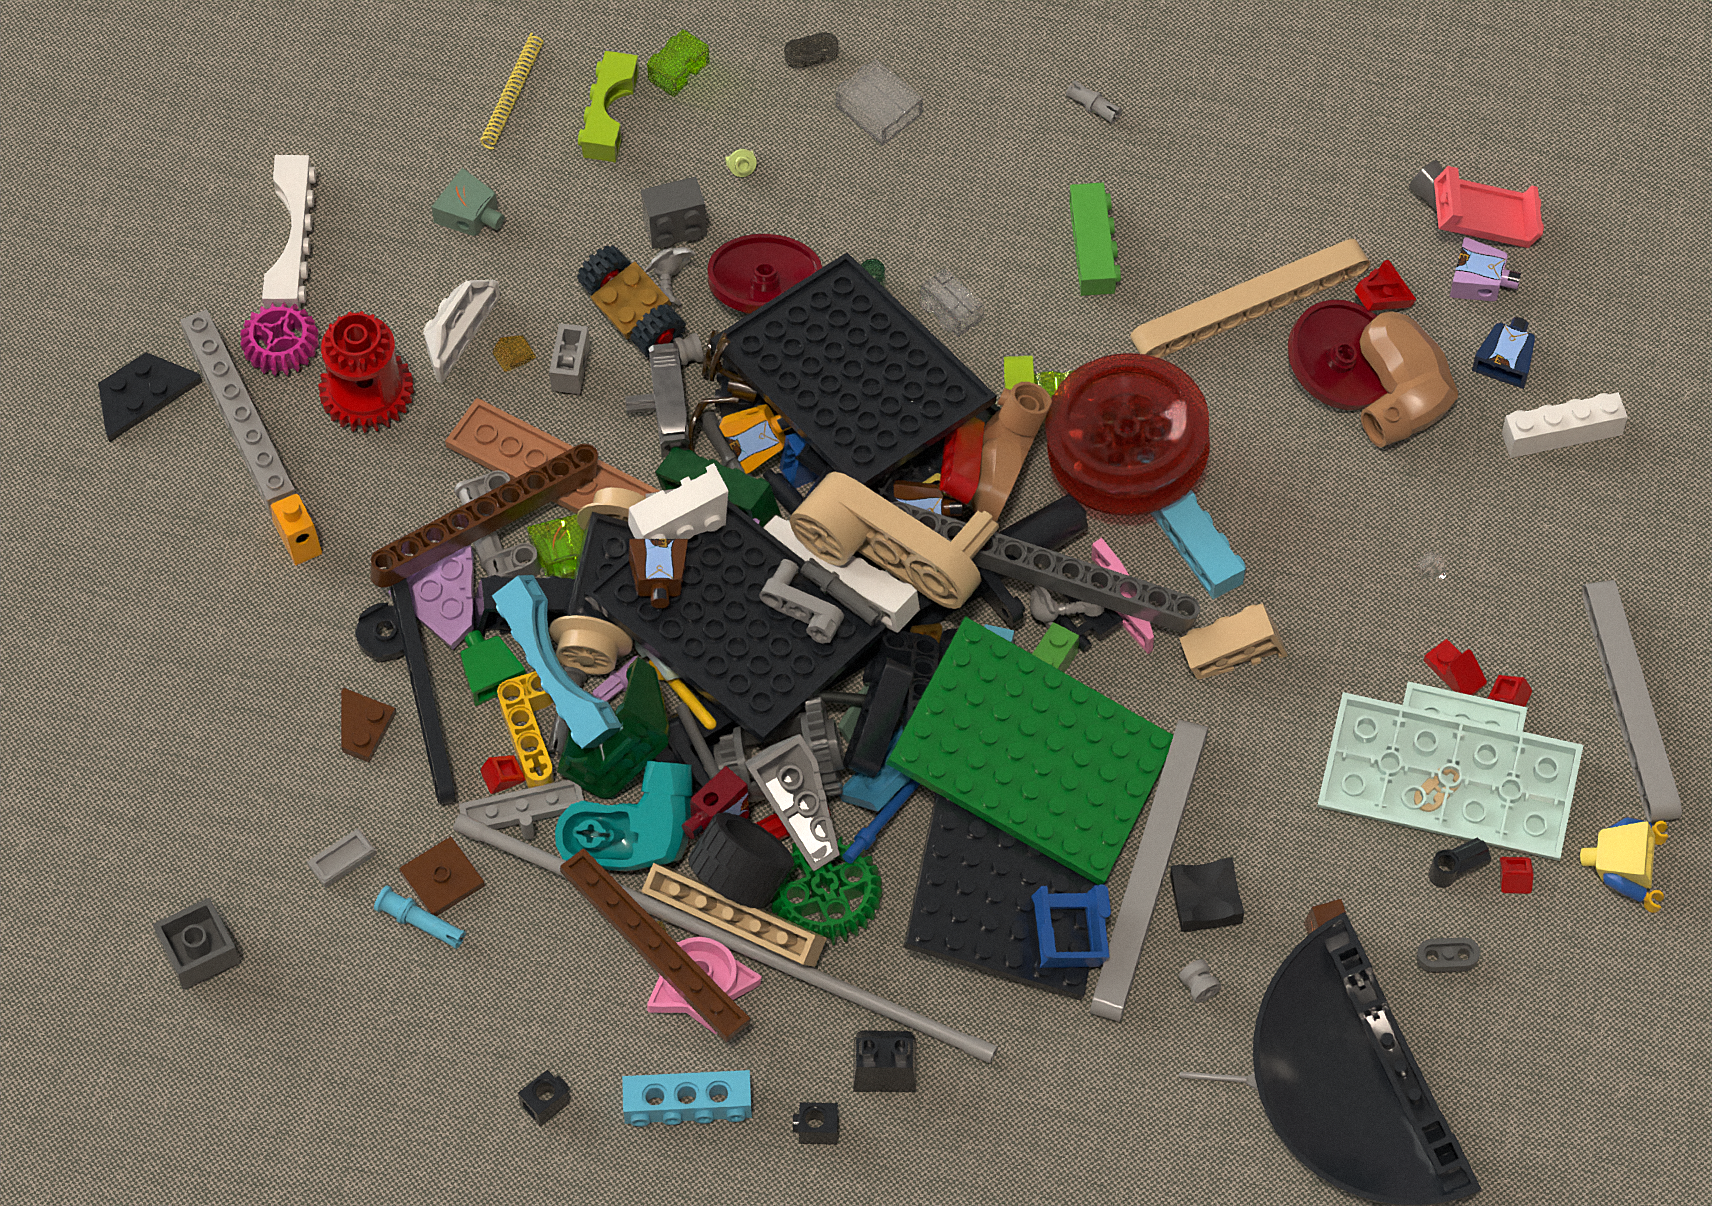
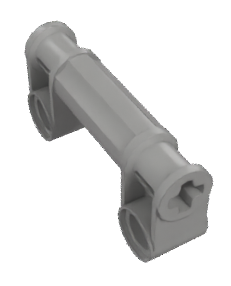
(489, 548)

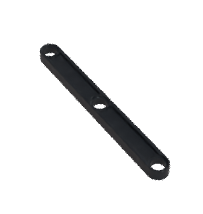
(422, 692)

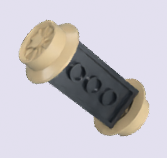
(584, 633)

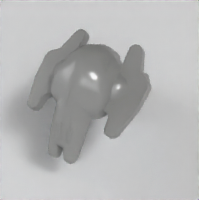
(669, 263)
(1047, 610)

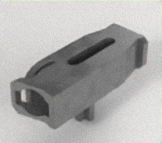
(667, 398)

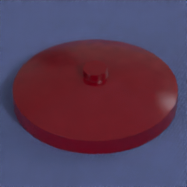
(758, 269)
(1329, 356)

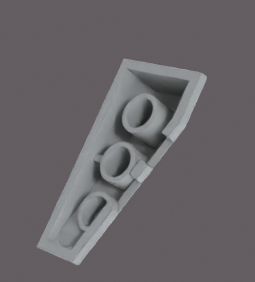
(795, 790)

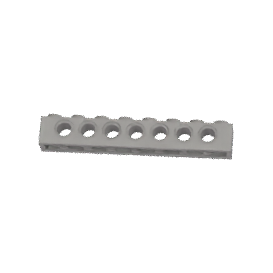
(236, 408)

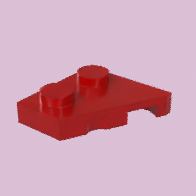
(1384, 289)

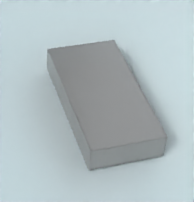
(341, 858)

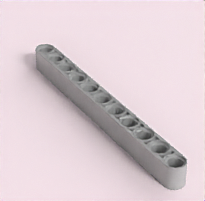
(1149, 871)

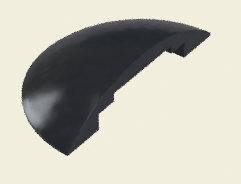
(1347, 1082)

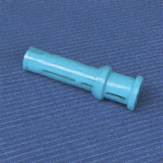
(408, 912)

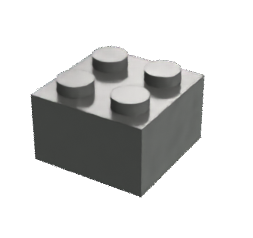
(674, 212)
(196, 943)

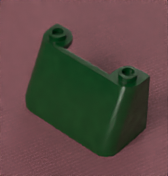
(624, 754)

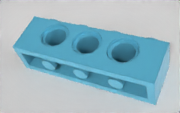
(673, 1087)

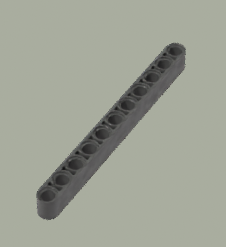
(1084, 573)

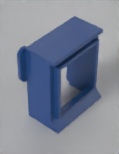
(1097, 908)

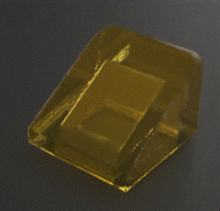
(513, 352)

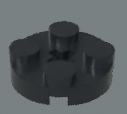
(368, 633)

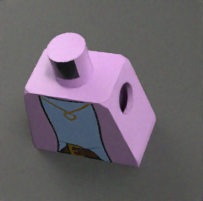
(1481, 272)

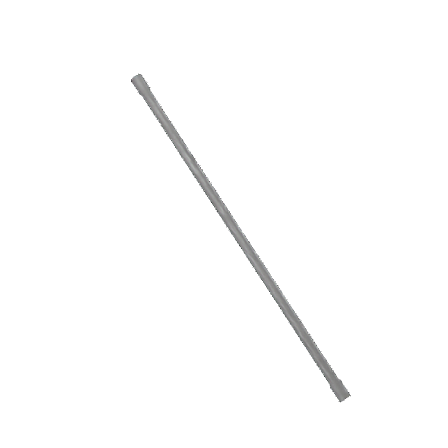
(968, 1043)

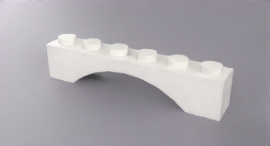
(293, 186)

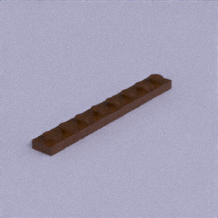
(655, 945)

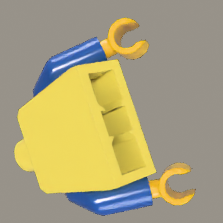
(1626, 858)

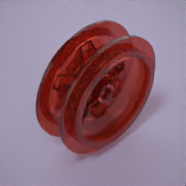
(1122, 391)

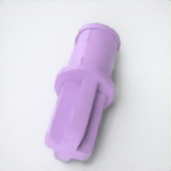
(614, 684)

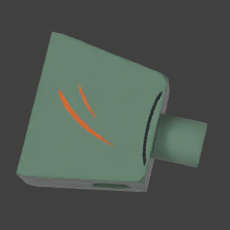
(467, 205)

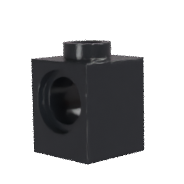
(539, 1109)
(825, 1112)

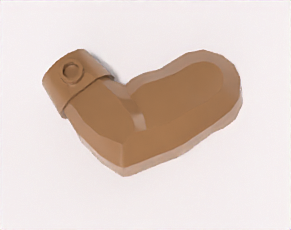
(1413, 375)
(1007, 443)

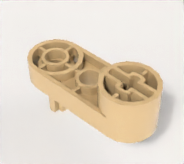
(850, 518)

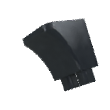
(884, 1061)

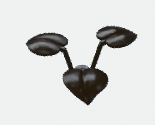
(737, 385)

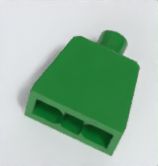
(487, 666)

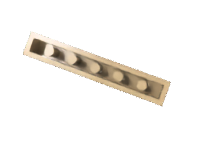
(750, 923)

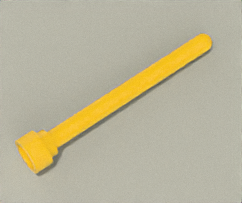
(688, 698)

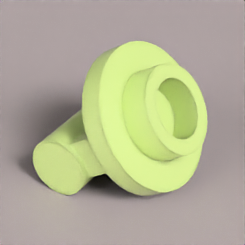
(741, 162)

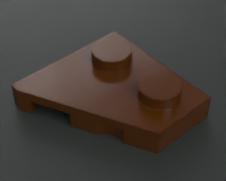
(363, 724)

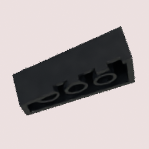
(485, 611)

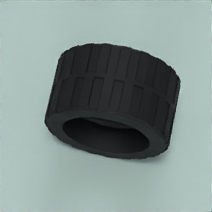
(740, 860)

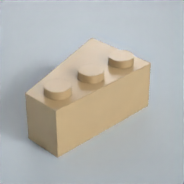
(1232, 641)

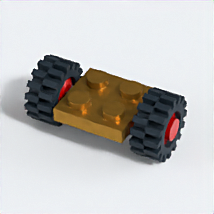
(630, 299)

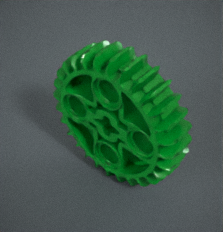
(834, 902)

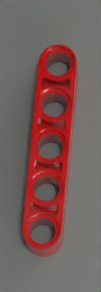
(962, 460)

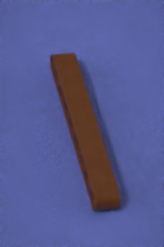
(478, 526)

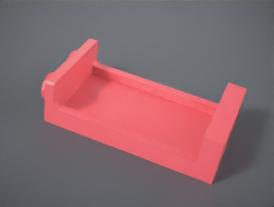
(1487, 210)

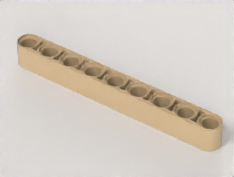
(1250, 299)

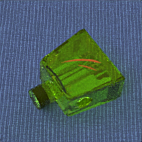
(557, 545)

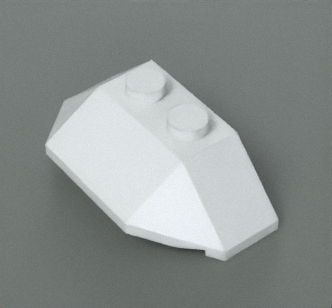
(458, 323)

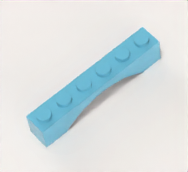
(526, 612)

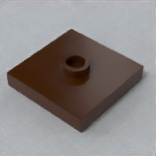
(441, 877)

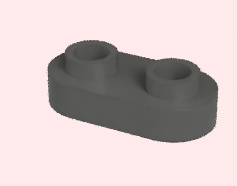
(1447, 952)

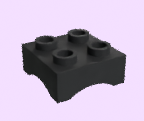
(1206, 895)

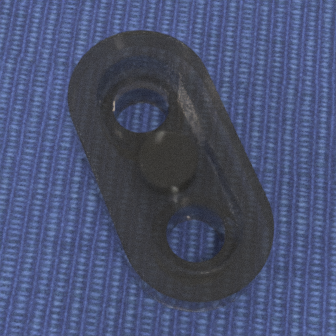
(810, 50)

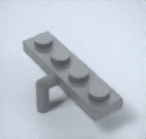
(523, 806)

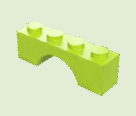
(616, 78)

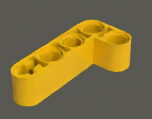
(529, 734)

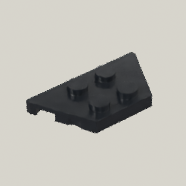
(141, 391)

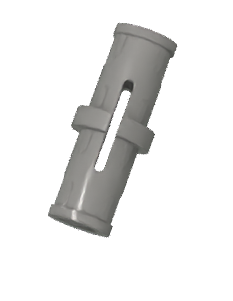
(1093, 102)

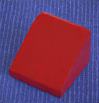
(1511, 690)
(501, 773)
(1516, 875)

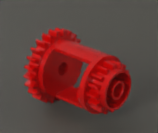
(363, 374)

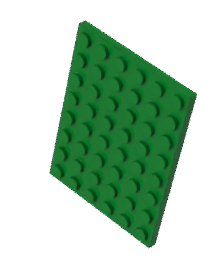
(1032, 751)

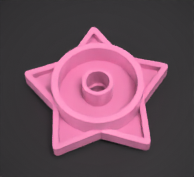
(719, 964)

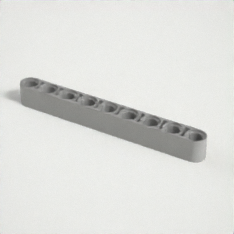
(1631, 701)

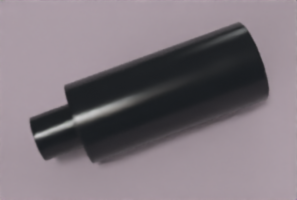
(783, 491)

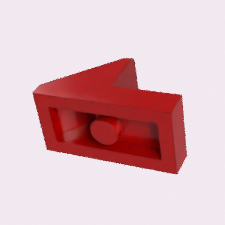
(1455, 668)

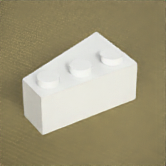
(683, 512)

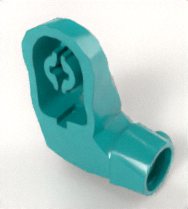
(629, 833)

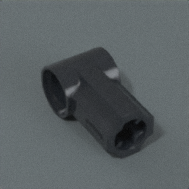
(1459, 862)

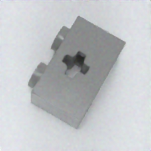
(569, 358)

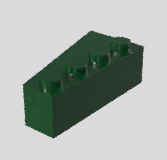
(745, 492)

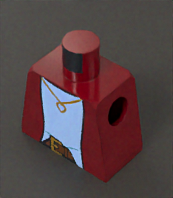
(722, 794)

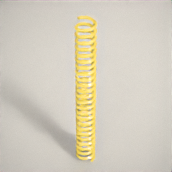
(493, 117)

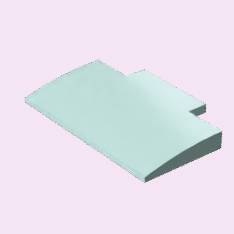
(1512, 781)

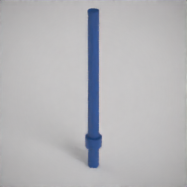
(867, 836)

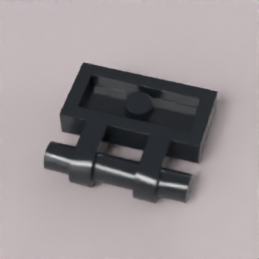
(1099, 625)

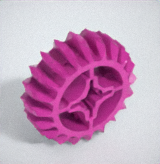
(283, 347)

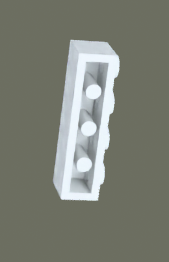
(1564, 424)

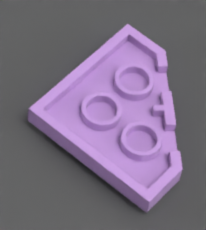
(445, 596)

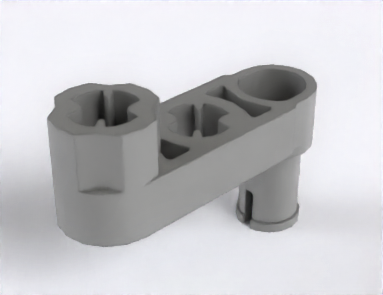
(820, 615)

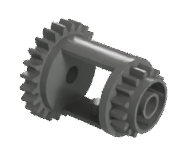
(818, 733)

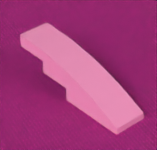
(1137, 628)

